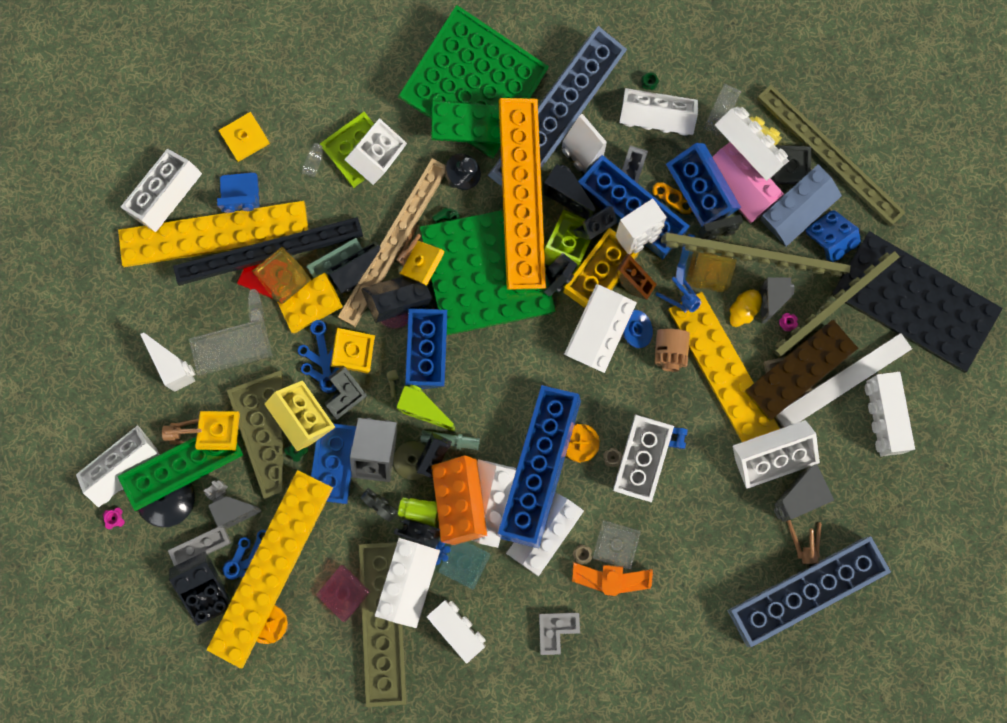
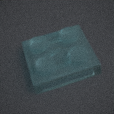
(465, 564)

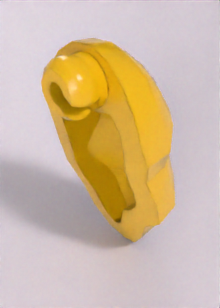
(745, 308)

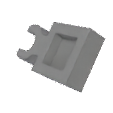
(216, 489)

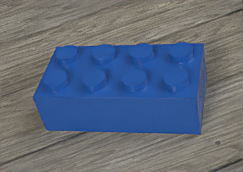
(703, 184)

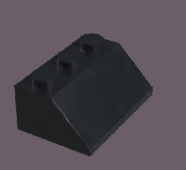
(395, 297)

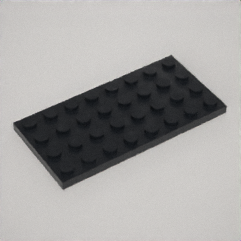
(921, 303)

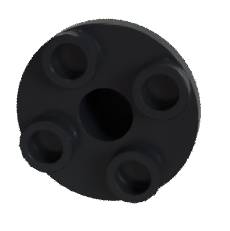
(462, 172)

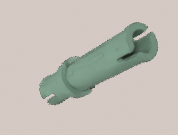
(457, 440)

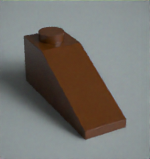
(634, 278)

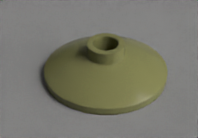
(401, 459)

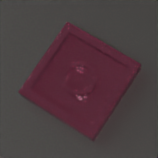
(343, 593)

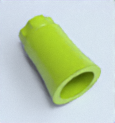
(419, 511)

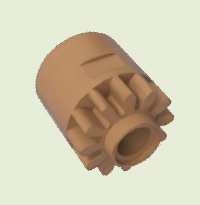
(672, 349)

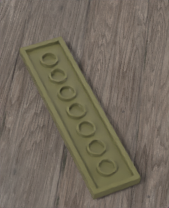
(381, 638)

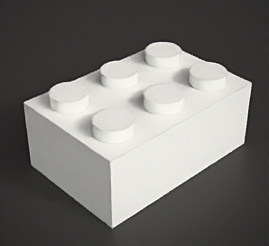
(640, 227)
(457, 630)

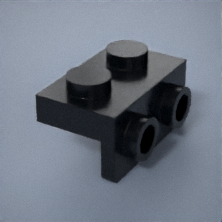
(596, 224)
(559, 272)

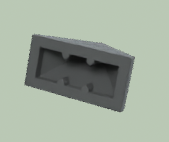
(634, 162)

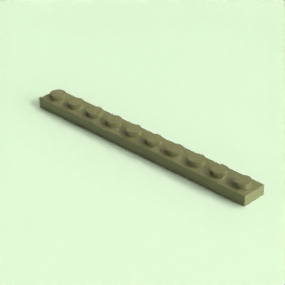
(831, 155)
(747, 254)

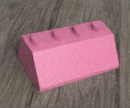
(746, 183)

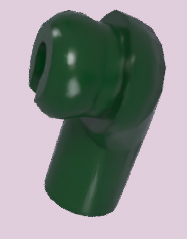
(445, 213)

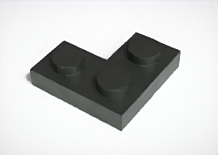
(349, 393)

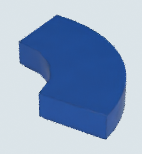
(684, 264)

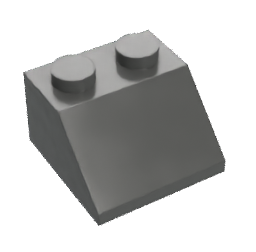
(774, 295)
(230, 511)

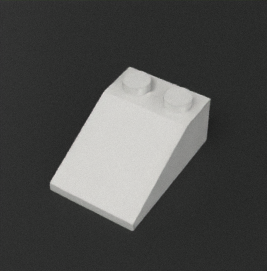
(583, 144)
(376, 151)
(172, 370)

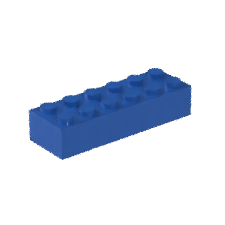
(610, 186)

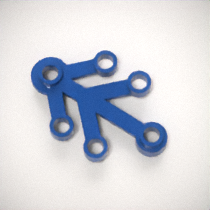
(323, 361)
(236, 561)

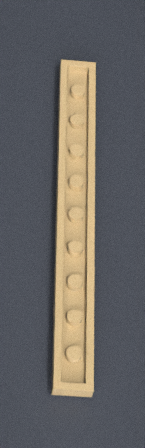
(394, 240)

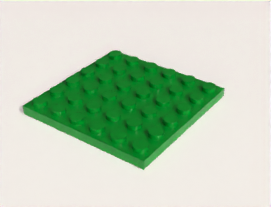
(472, 67)
(473, 275)

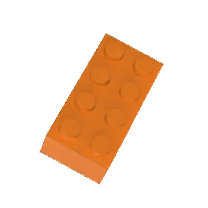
(459, 500)

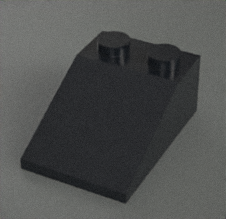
(567, 191)

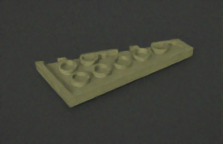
(261, 431)

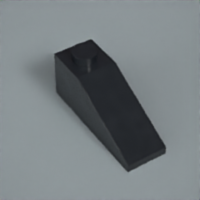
(350, 270)

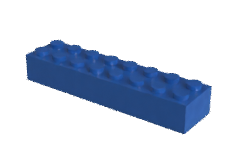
(539, 467)

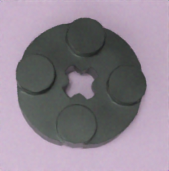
(379, 504)

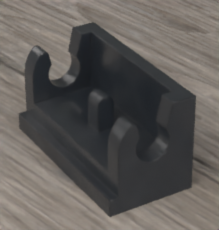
(432, 454)
(419, 533)

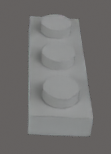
(206, 542)

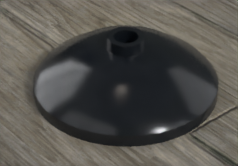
(172, 509)

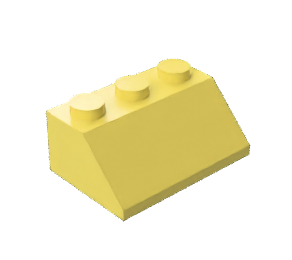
(299, 415)

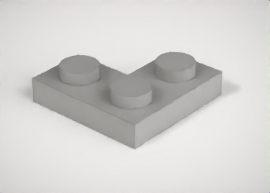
(552, 626)

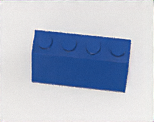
(426, 348)

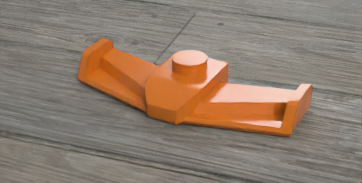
(612, 579)

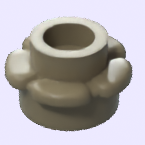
(612, 462)
(582, 559)

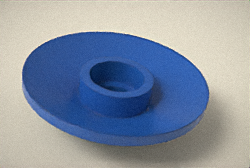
(638, 330)

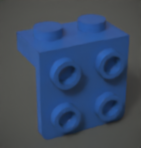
(239, 192)
(834, 235)

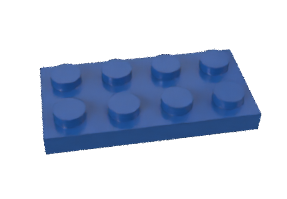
(332, 461)

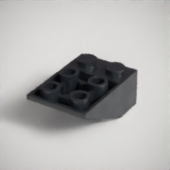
(199, 588)

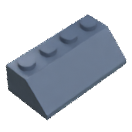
(801, 205)

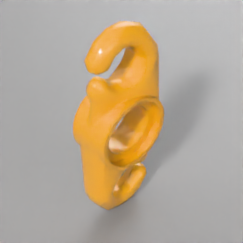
(667, 191)

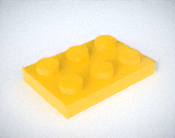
(310, 303)

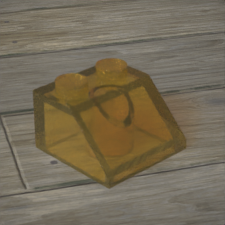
(712, 271)
(281, 275)

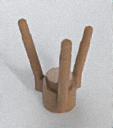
(405, 253)
(173, 431)
(809, 554)

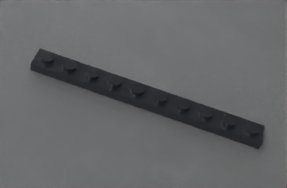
(259, 252)

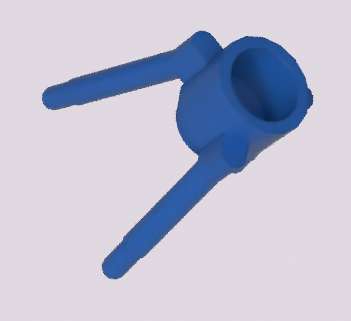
(690, 300)

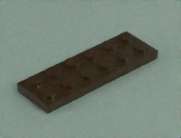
(801, 370)

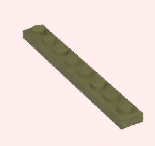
(841, 297)

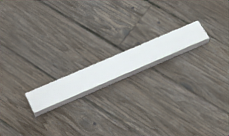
(843, 381)

